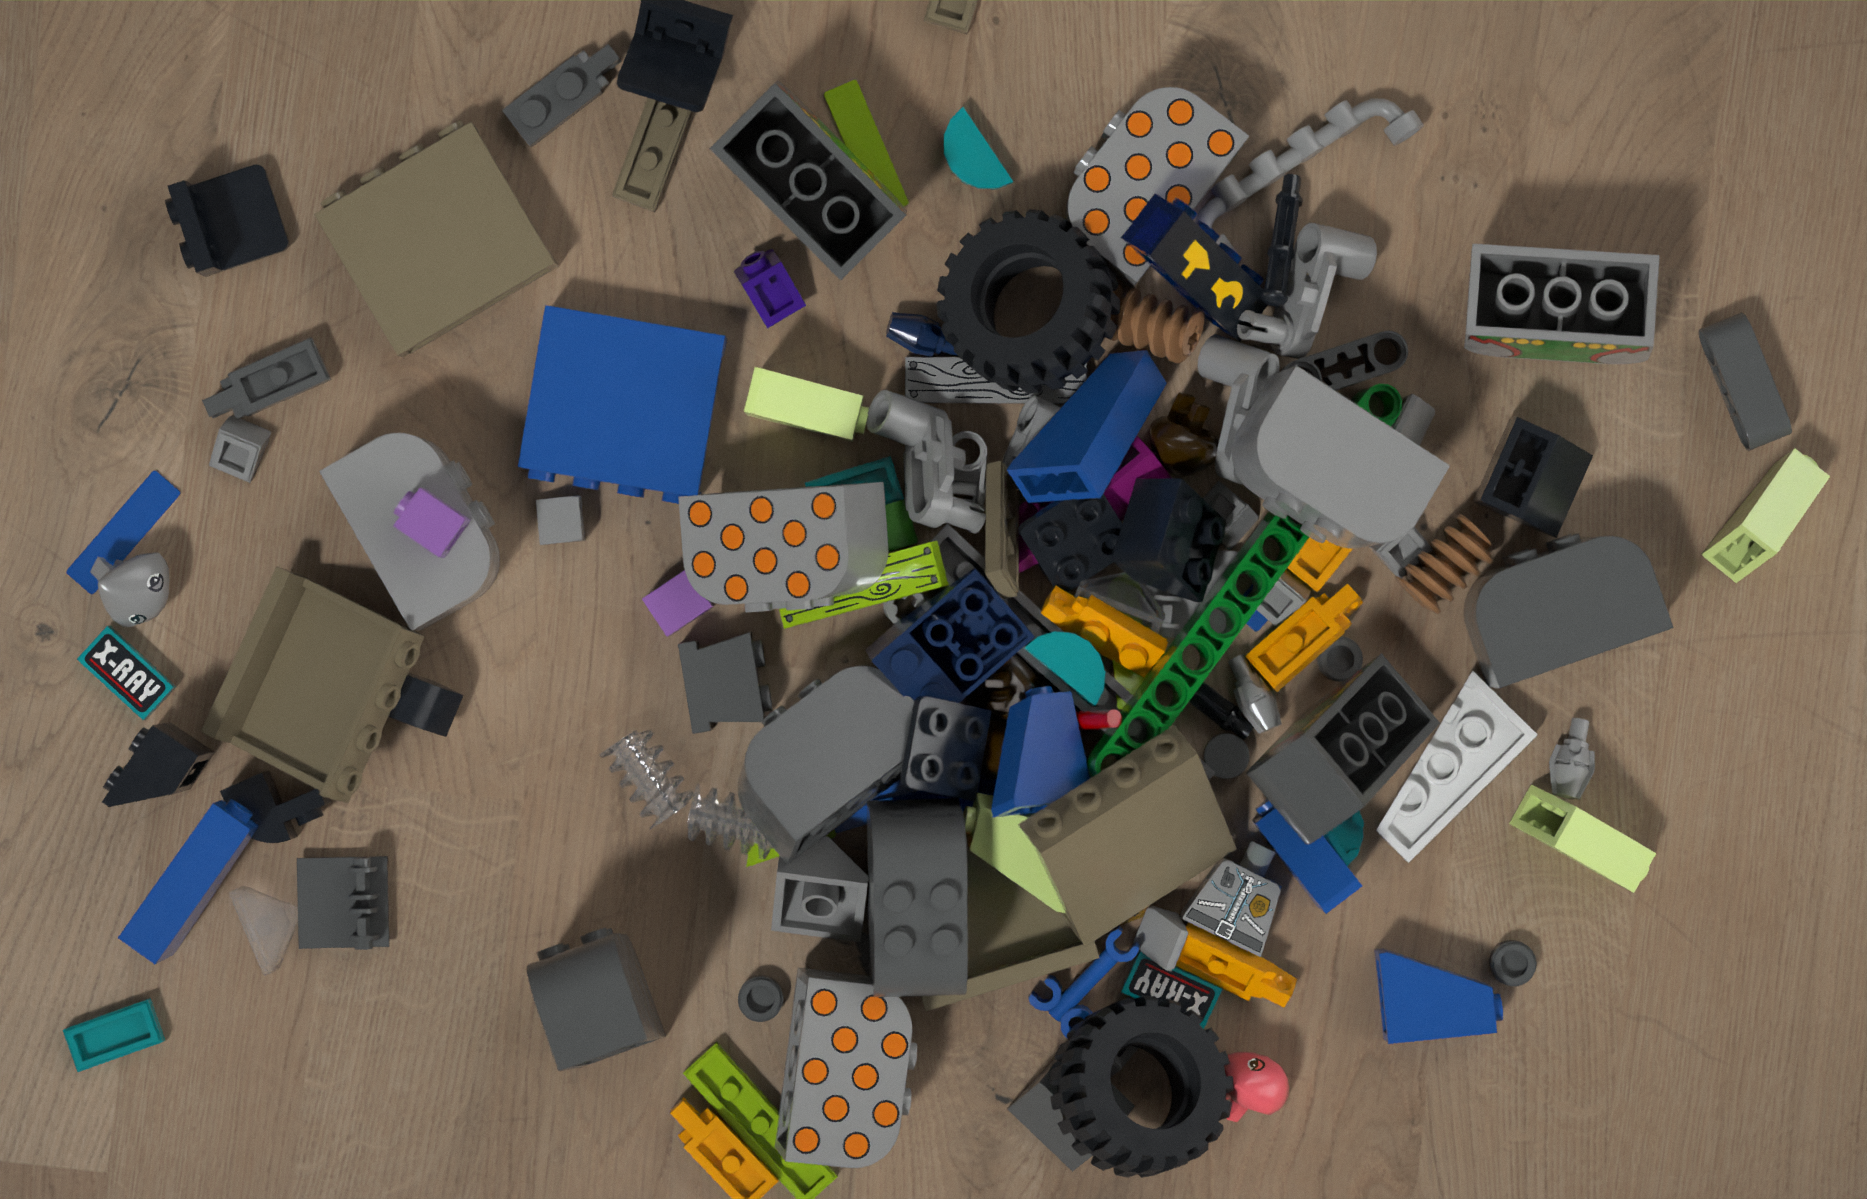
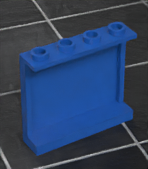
(621, 403)

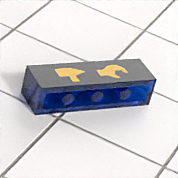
(1195, 264)

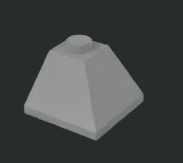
(820, 894)

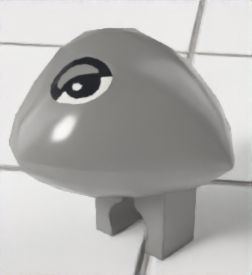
(133, 588)

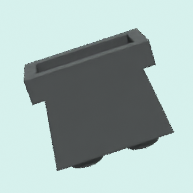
(724, 682)

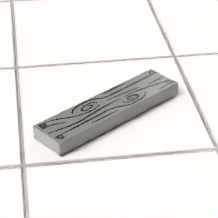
(956, 382)

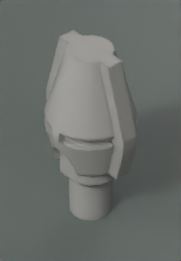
(1254, 696)
(1572, 762)

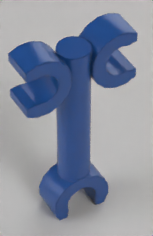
(1064, 1006)

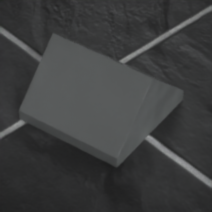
(1035, 1112)

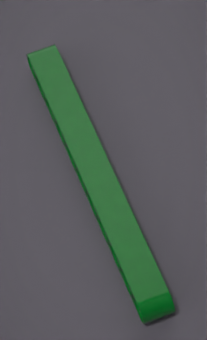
(1235, 607)

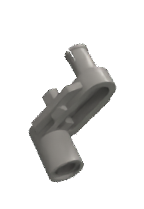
(1318, 256)
(1245, 371)
(927, 460)

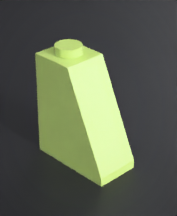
(805, 405)
(1766, 516)
(1583, 838)
(1008, 849)

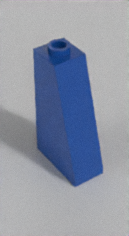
(1090, 432)
(189, 881)

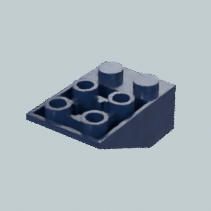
(950, 642)

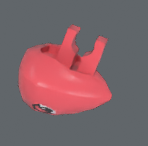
(1257, 1084)

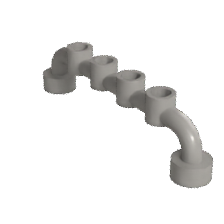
(1304, 146)

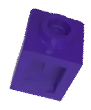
(769, 286)

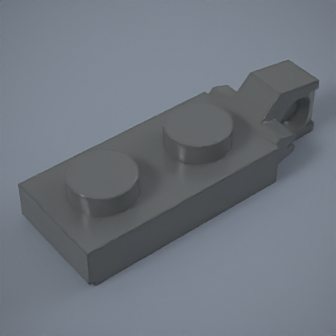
(561, 94)
(269, 381)

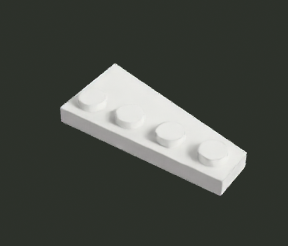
(1462, 758)

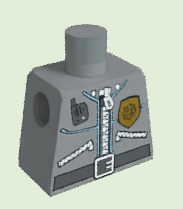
(1237, 900)

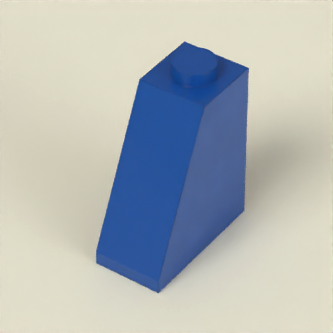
(1039, 754)
(1313, 865)
(1431, 1002)

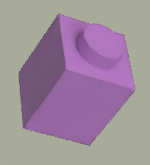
(430, 521)
(676, 604)

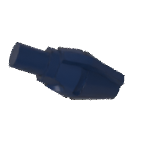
(918, 334)

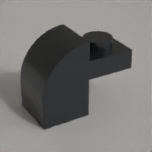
(426, 705)
(269, 811)

